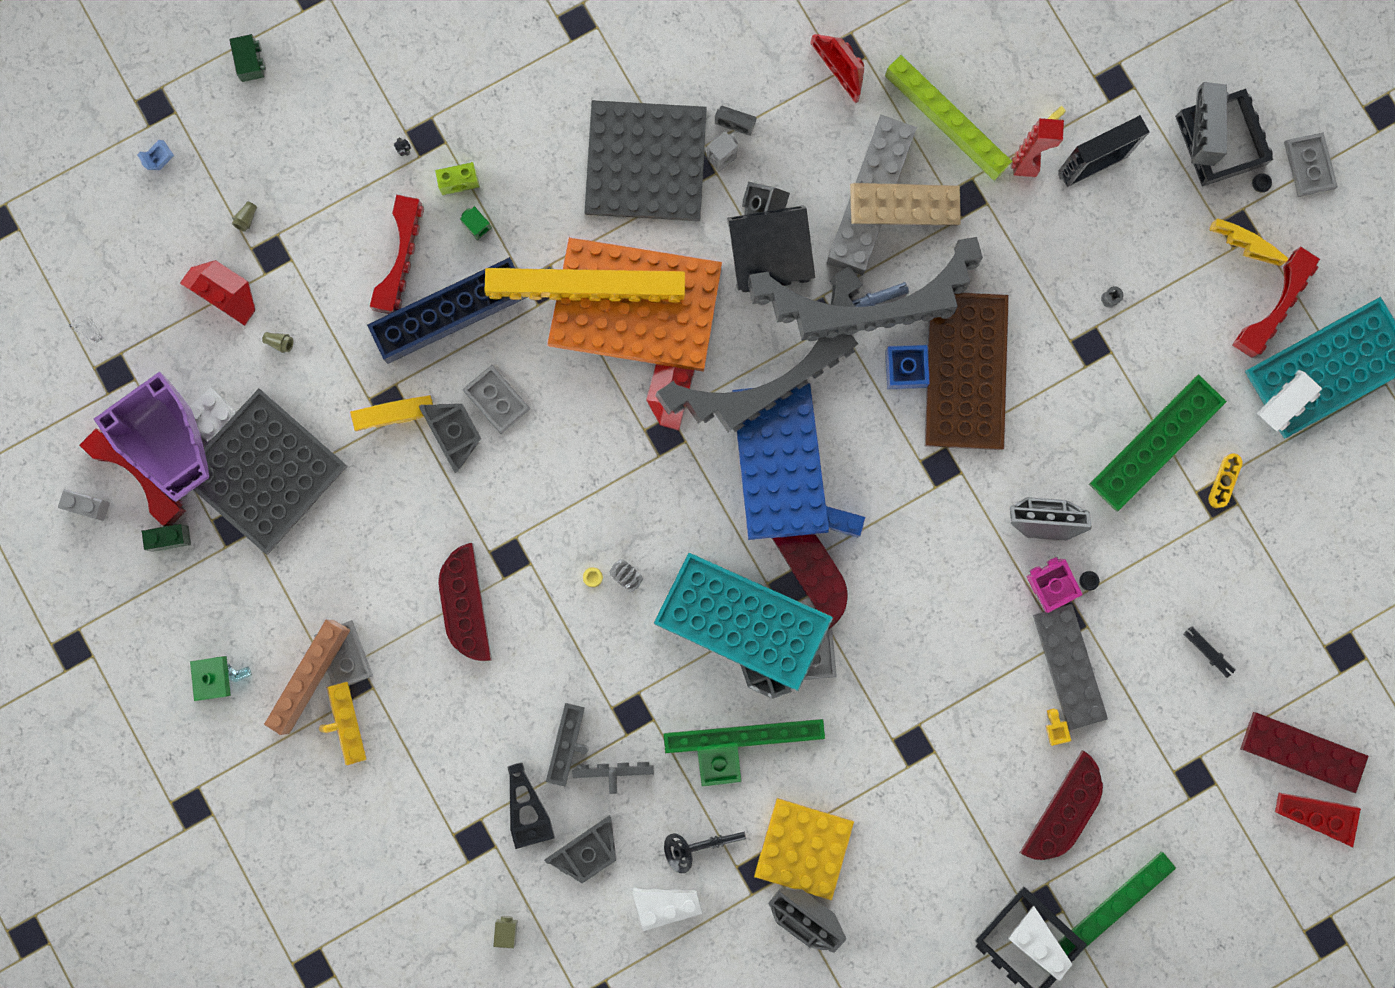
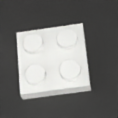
(211, 413)

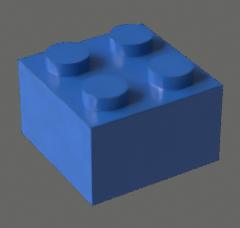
(907, 367)

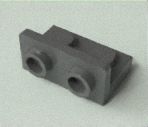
(735, 120)

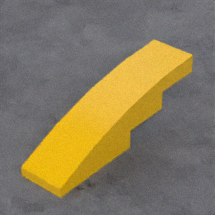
(1254, 245)
(389, 413)

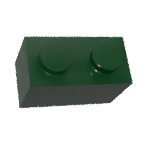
(247, 57)
(166, 537)

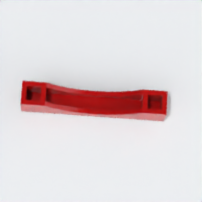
(1043, 136)
(1296, 272)
(388, 293)
(160, 505)

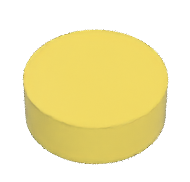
(1058, 113)
(592, 577)

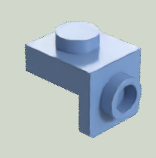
(156, 156)

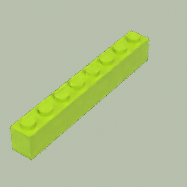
(947, 118)

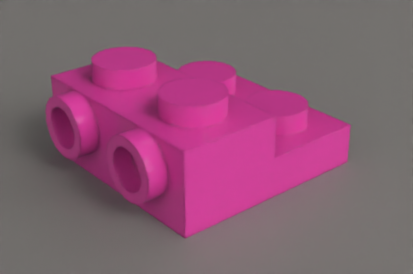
(1054, 584)

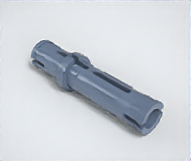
(882, 296)

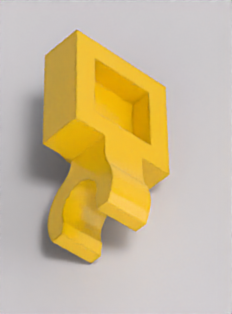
(1057, 731)

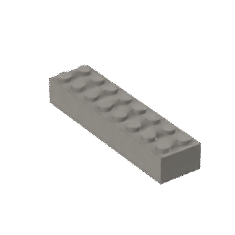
(880, 166)

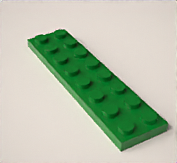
(1157, 442)

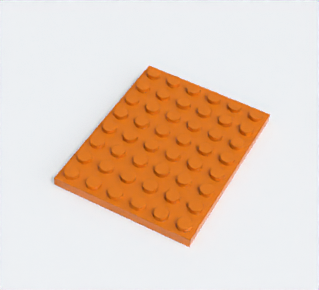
(641, 330)

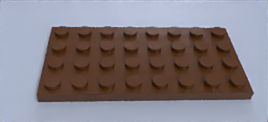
(968, 374)

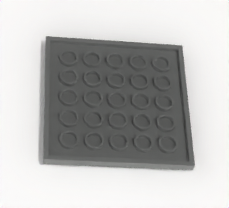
(645, 160)
(266, 471)

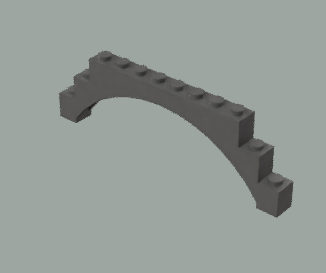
(827, 320)
(739, 406)

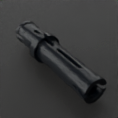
(1209, 652)

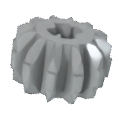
(626, 575)

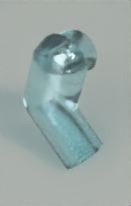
(235, 675)

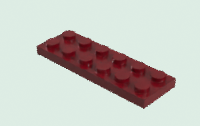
(1304, 752)

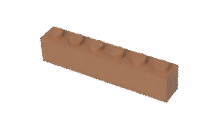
(307, 677)

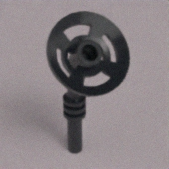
(686, 850)

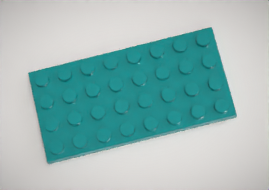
(1342, 358)
(743, 621)

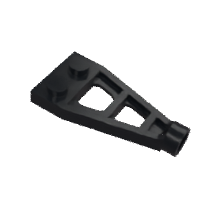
(533, 832)

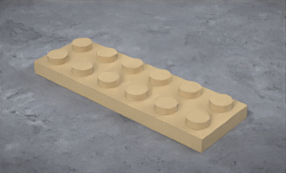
(905, 204)

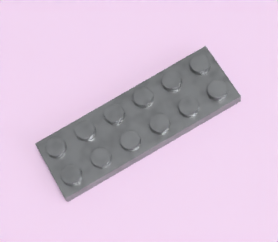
(1070, 667)

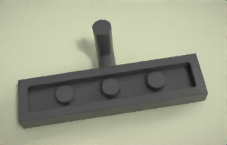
(566, 745)
(604, 770)

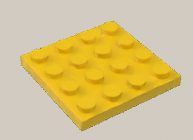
(804, 848)

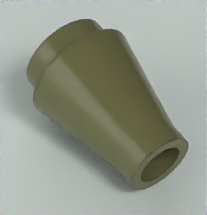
(244, 217)
(280, 342)

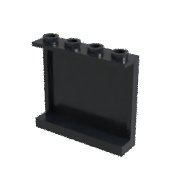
(774, 244)

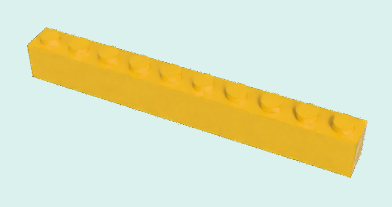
(584, 284)

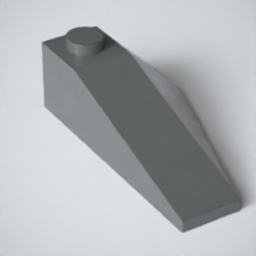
(763, 198)

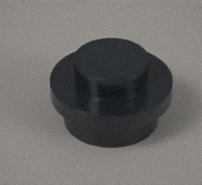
(402, 147)
(1262, 183)
(1089, 580)

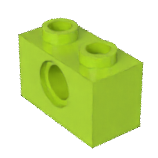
(457, 178)

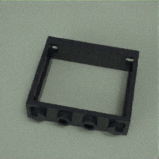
(1258, 136)
(1103, 151)
(984, 948)

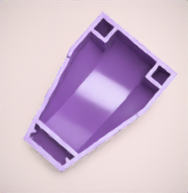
(157, 436)

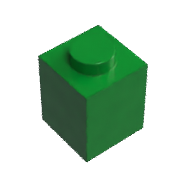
(475, 222)

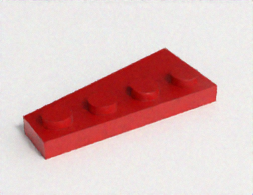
(1326, 817)

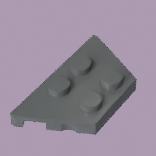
(453, 431)
(586, 853)

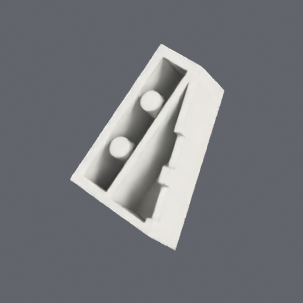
(1290, 401)
(664, 907)
(1039, 943)

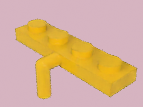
(345, 723)

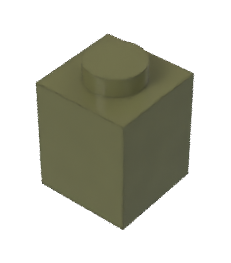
(505, 932)

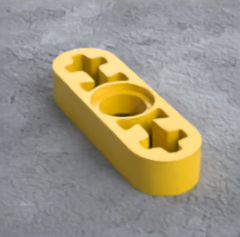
(1225, 465)

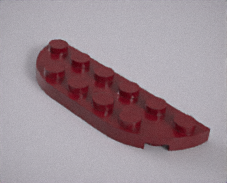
(815, 573)
(463, 604)
(1067, 811)

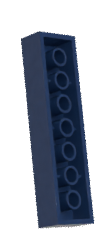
(437, 316)

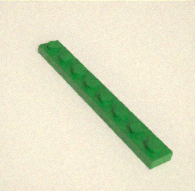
(745, 735)
(1121, 901)

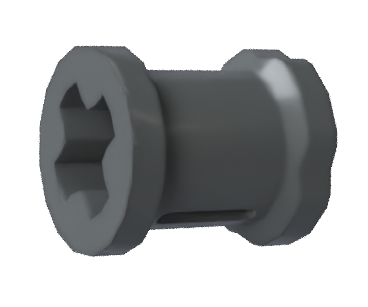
(1117, 295)

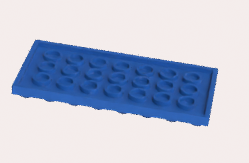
(782, 470)

